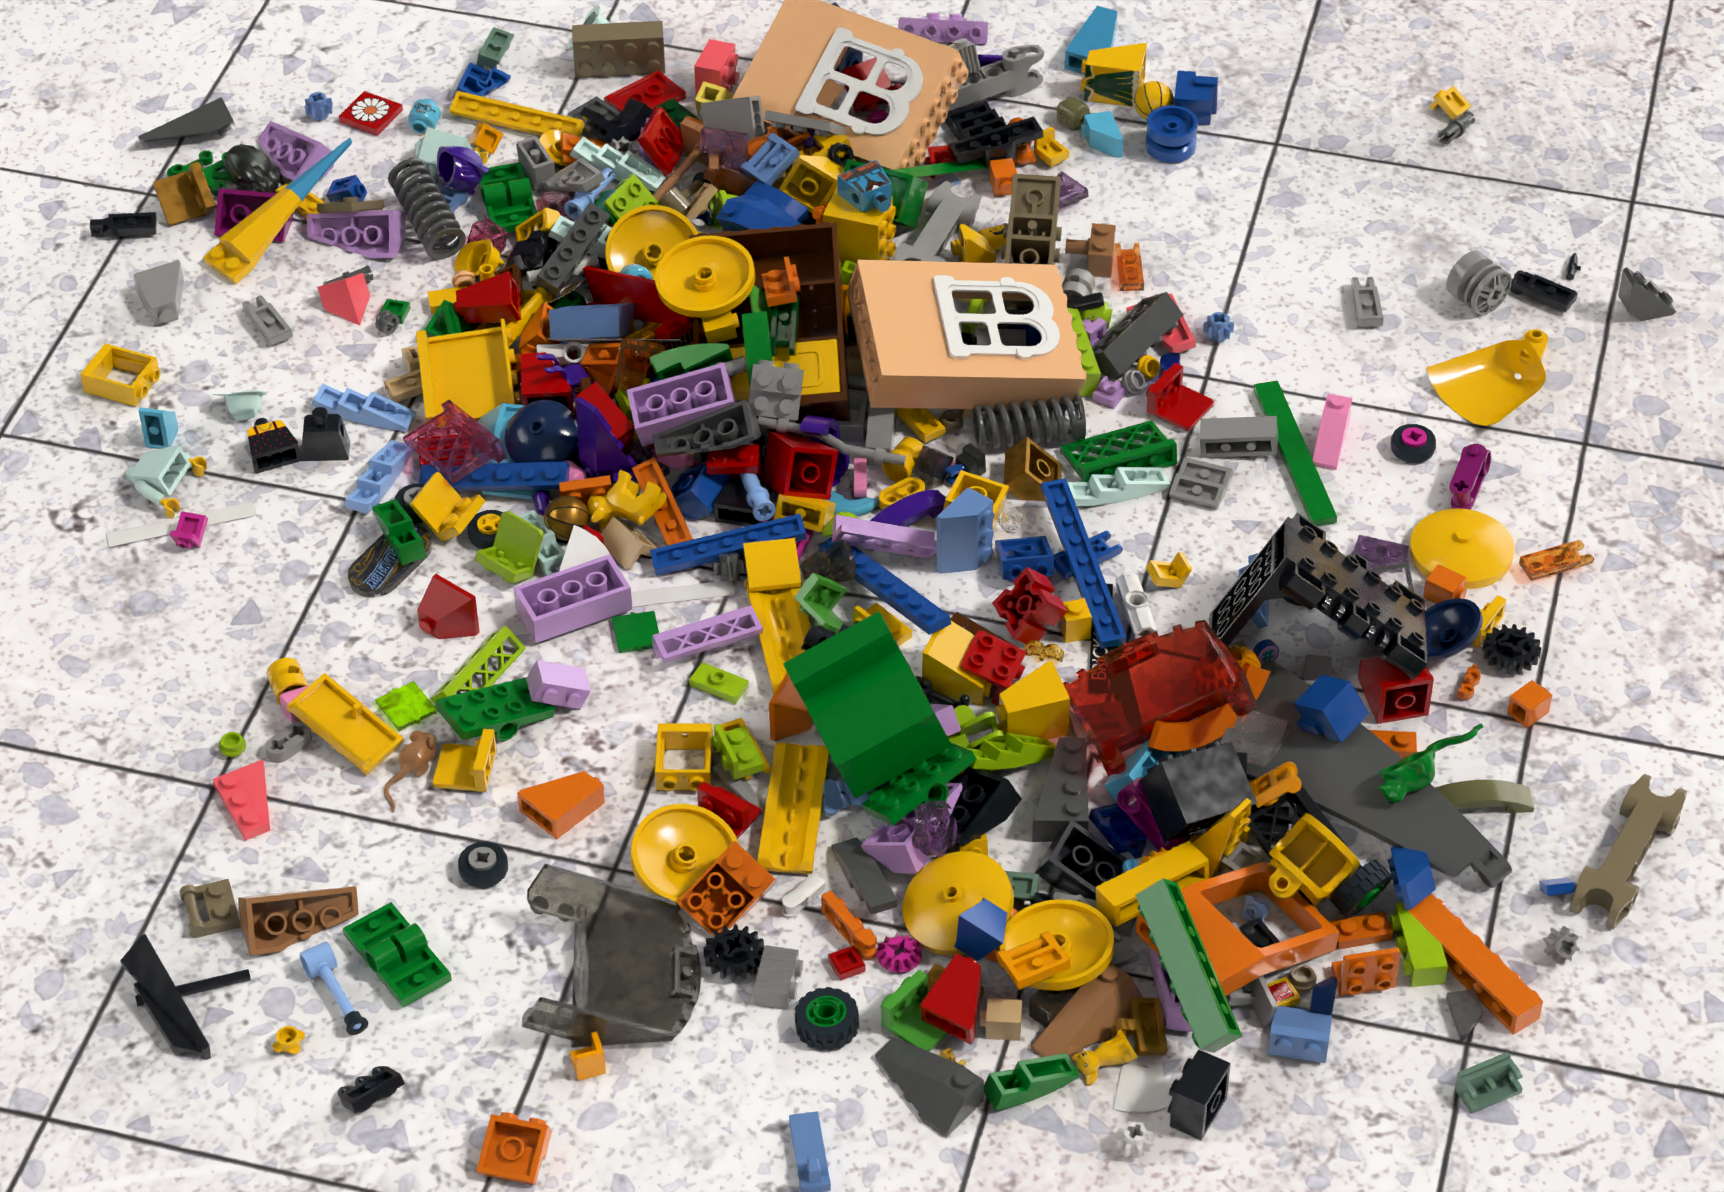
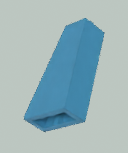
(1095, 34)

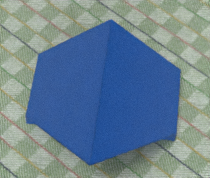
(980, 929)

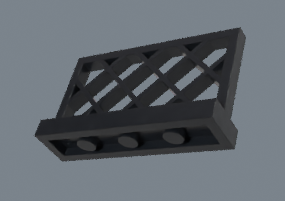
(1302, 804)

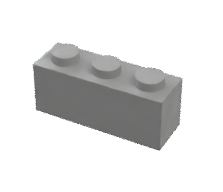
(1238, 436)

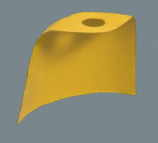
(1483, 381)

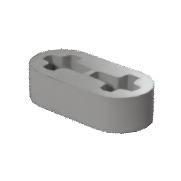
(288, 742)

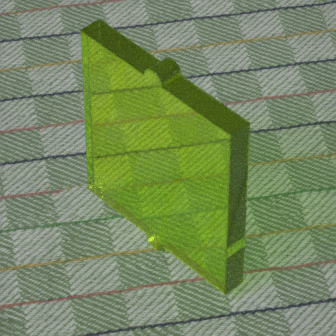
(406, 706)

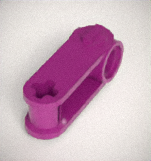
(1469, 476)
(1134, 804)

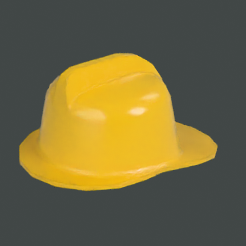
(476, 254)

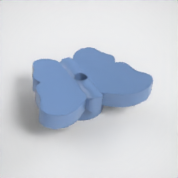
(834, 800)

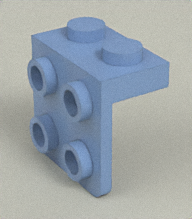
(1300, 1034)

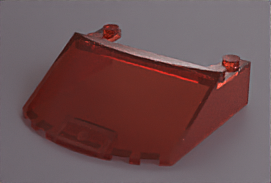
(1153, 680)

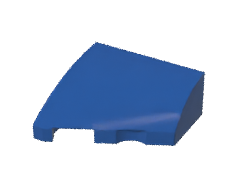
(480, 81)

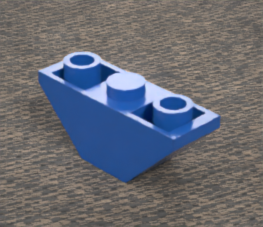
(1411, 875)

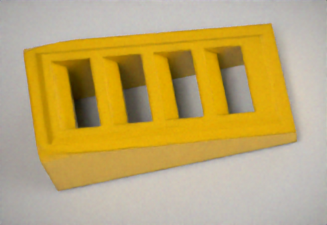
(543, 220)

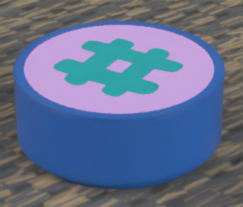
(1266, 650)

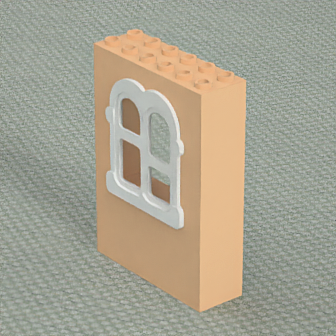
(807, 49)
(915, 344)

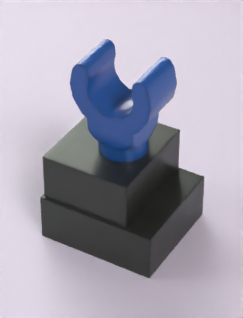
(970, 461)

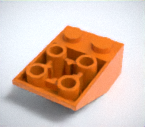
(727, 890)

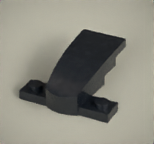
(986, 135)

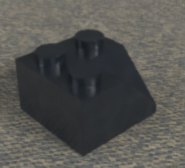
(1199, 1094)

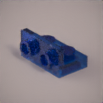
(1119, 829)

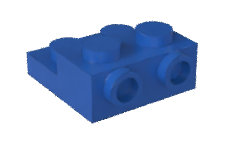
(1020, 553)

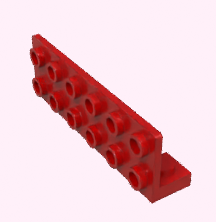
(620, 288)

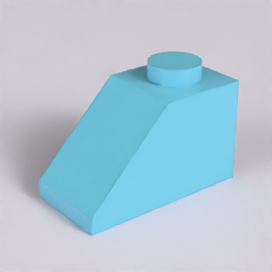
(1103, 133)
(158, 427)

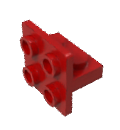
(732, 809)

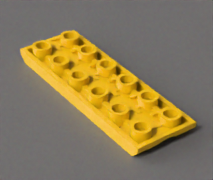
(782, 626)
(793, 808)

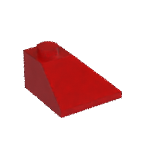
(447, 610)

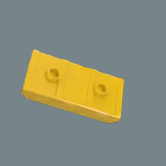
(532, 302)
(345, 724)

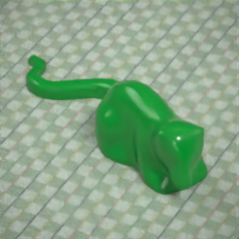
(1416, 769)

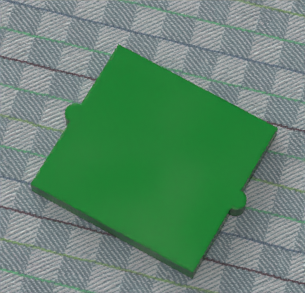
(635, 631)

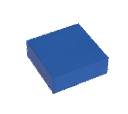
(1557, 886)

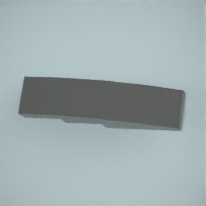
(864, 876)

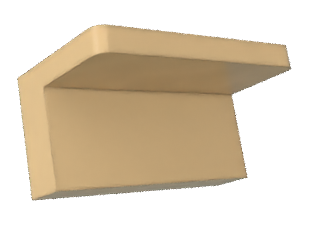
(625, 542)

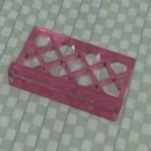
(468, 432)

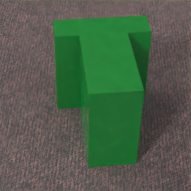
(867, 705)

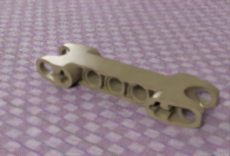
(1611, 883)

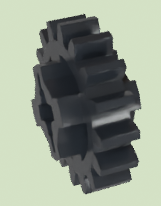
(1511, 649)
(733, 952)

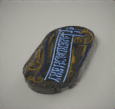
(379, 568)

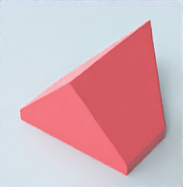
(346, 297)

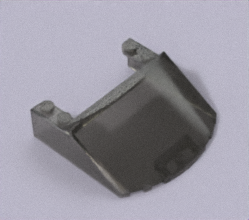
(630, 965)

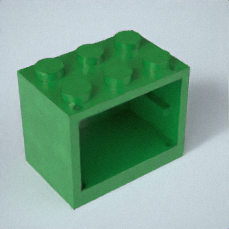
(907, 194)

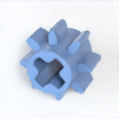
(318, 106)
(1218, 327)

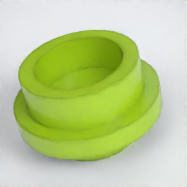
(232, 744)

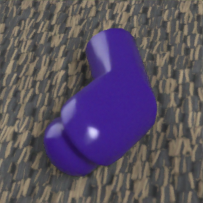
(541, 501)

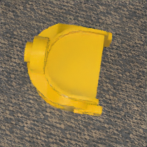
(1310, 861)

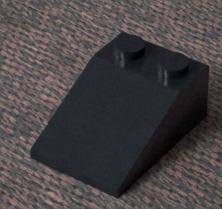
(982, 804)
(1079, 862)

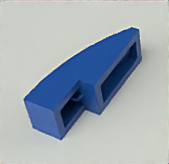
(781, 200)

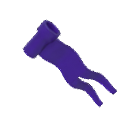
(571, 373)

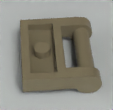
(219, 905)

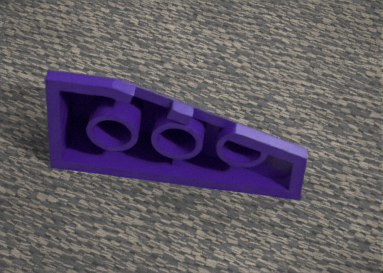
(597, 446)

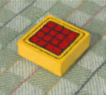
(1284, 992)

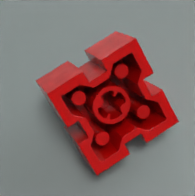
(1029, 606)

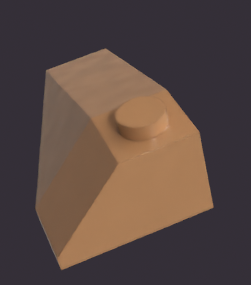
(283, 919)
(1089, 1014)

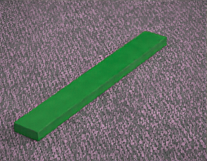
(1296, 455)

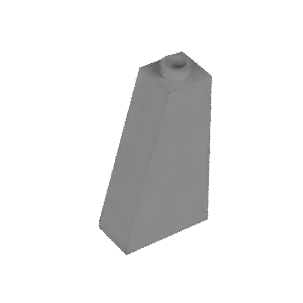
(880, 430)

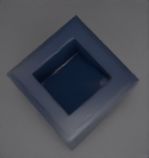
(1324, 996)

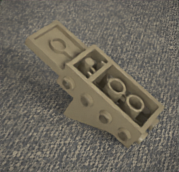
(1032, 226)

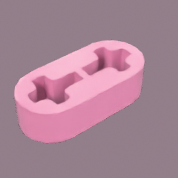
(860, 478)

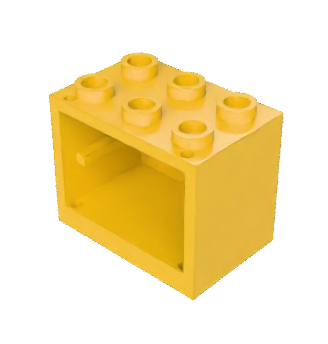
(862, 233)

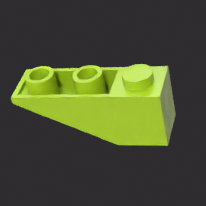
(1421, 951)

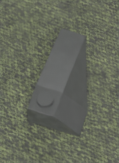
(711, 432)

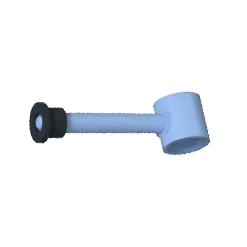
(319, 962)

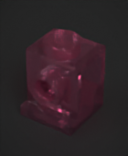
(559, 197)
(489, 230)

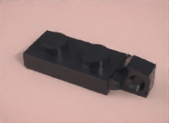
(124, 225)

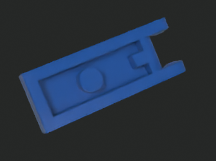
(1101, 549)

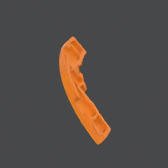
(1208, 727)

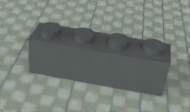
(1135, 334)

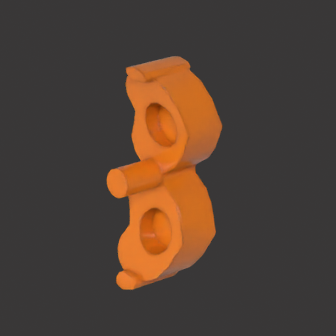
(1470, 680)

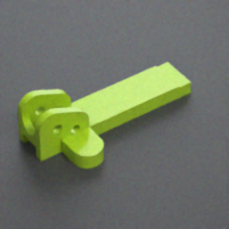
(971, 725)

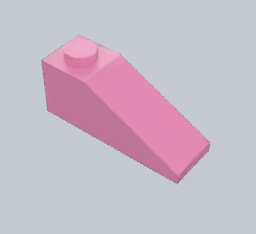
(1332, 431)

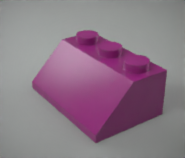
(238, 204)

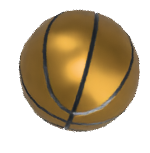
(563, 514)

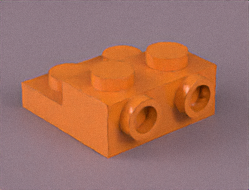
(514, 1148)

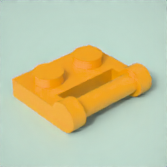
(1269, 788)
(1034, 960)

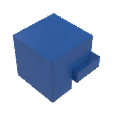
(1197, 94)
(1330, 707)

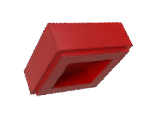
(846, 962)

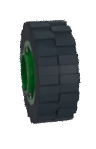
(1361, 888)
(827, 1018)

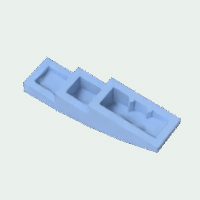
(369, 410)
(379, 478)

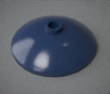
(550, 443)
(1451, 627)

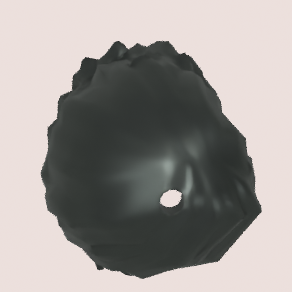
(252, 169)

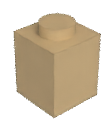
(1002, 1019)

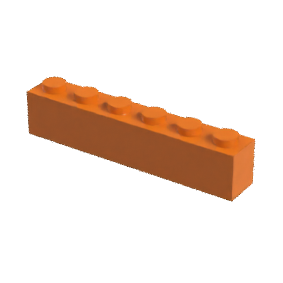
(1479, 967)

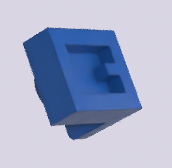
(346, 187)

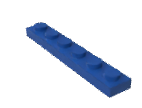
(507, 476)
(708, 548)

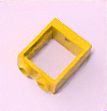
(111, 356)
(671, 737)

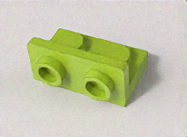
(737, 751)

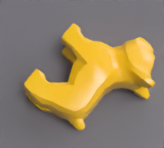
(623, 503)

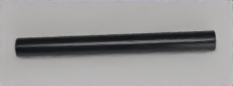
(209, 983)

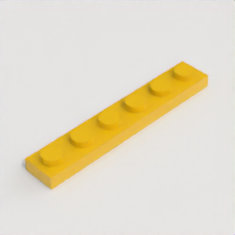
(512, 115)

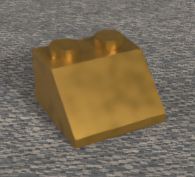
(1027, 468)

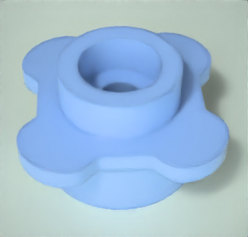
(1254, 908)

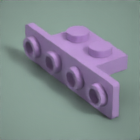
(945, 28)

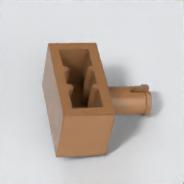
(1098, 249)

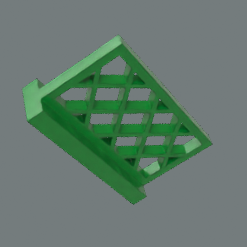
(1157, 455)

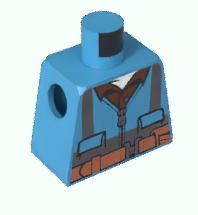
(866, 187)

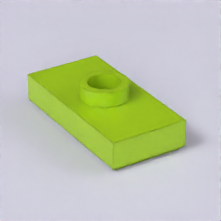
(719, 682)

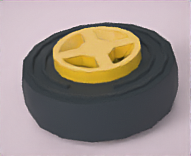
(483, 528)

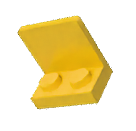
(444, 508)
(466, 765)

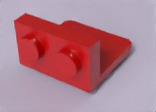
(866, 101)
(1176, 402)
(735, 461)
(994, 662)

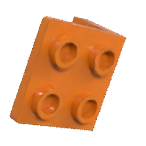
(1367, 971)

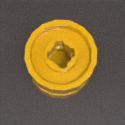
(911, 449)
(285, 676)

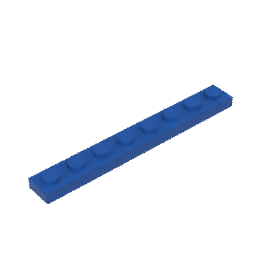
(1083, 563)
(895, 592)

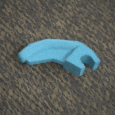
(856, 507)

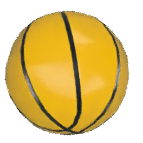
(1152, 96)

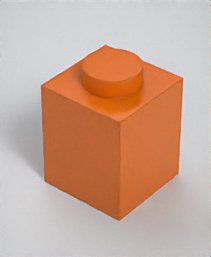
(1001, 176)
(1444, 585)
(1529, 704)

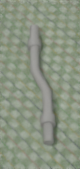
(879, 455)

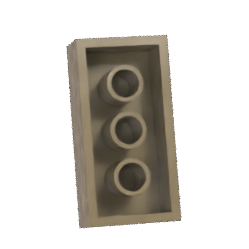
(618, 49)

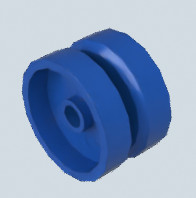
(1171, 134)

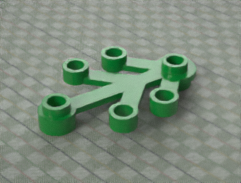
(211, 172)

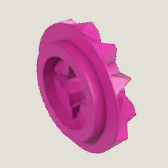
(905, 960)

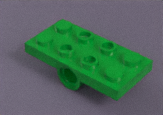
(507, 196)
(494, 707)
(918, 785)
(397, 954)

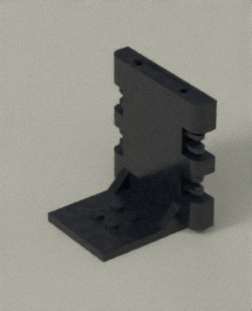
(1317, 575)

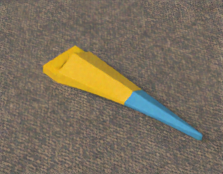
(248, 240)

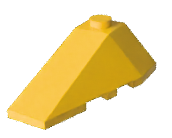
(1224, 835)

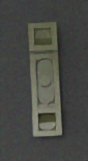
(1488, 794)

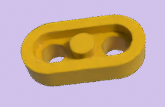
(1538, 340)
(900, 490)

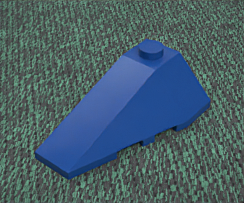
(752, 213)

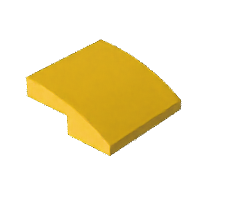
(772, 564)

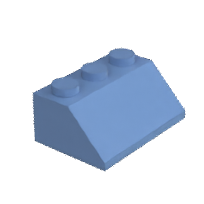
(591, 321)
(965, 533)

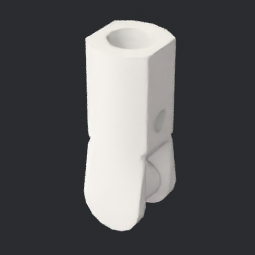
(802, 895)

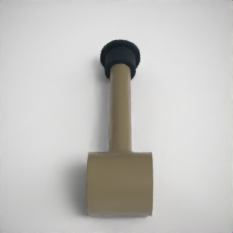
(679, 200)

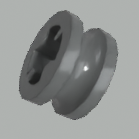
(387, 322)

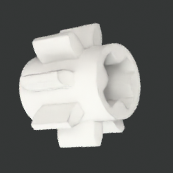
(1134, 1139)

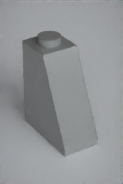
(735, 115)
(161, 291)

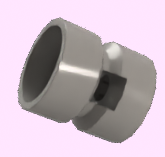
(1078, 283)

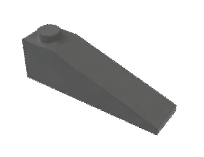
(204, 120)
(934, 1085)

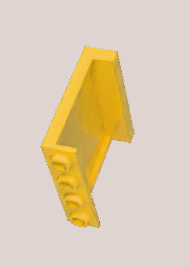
(468, 370)

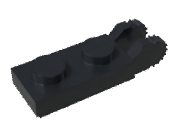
(1543, 290)

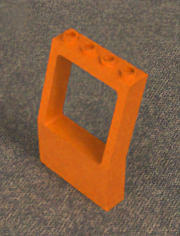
(1230, 952)

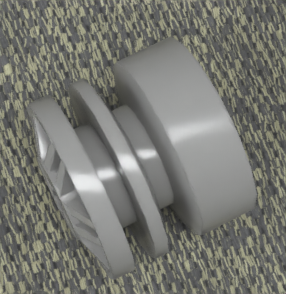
(1479, 282)

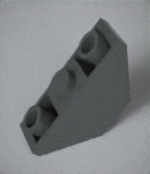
(1644, 298)

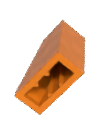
(562, 802)

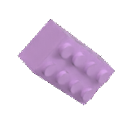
(679, 400)
(572, 598)

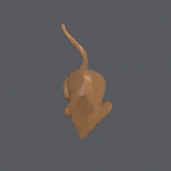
(414, 759)

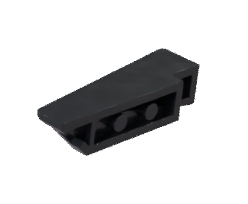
(163, 1000)

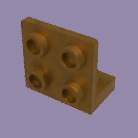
(184, 195)

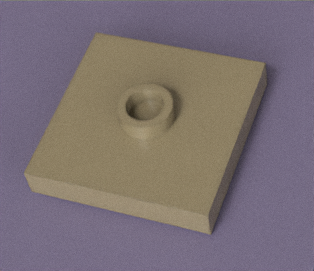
(350, 204)

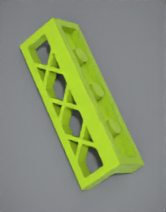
(479, 659)

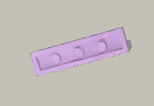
(884, 537)
(706, 634)

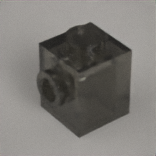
(932, 465)
(1047, 1004)

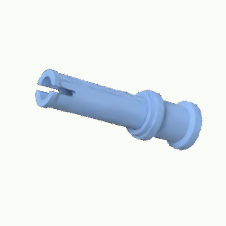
(575, 207)
(758, 497)

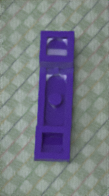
(820, 426)
(912, 508)

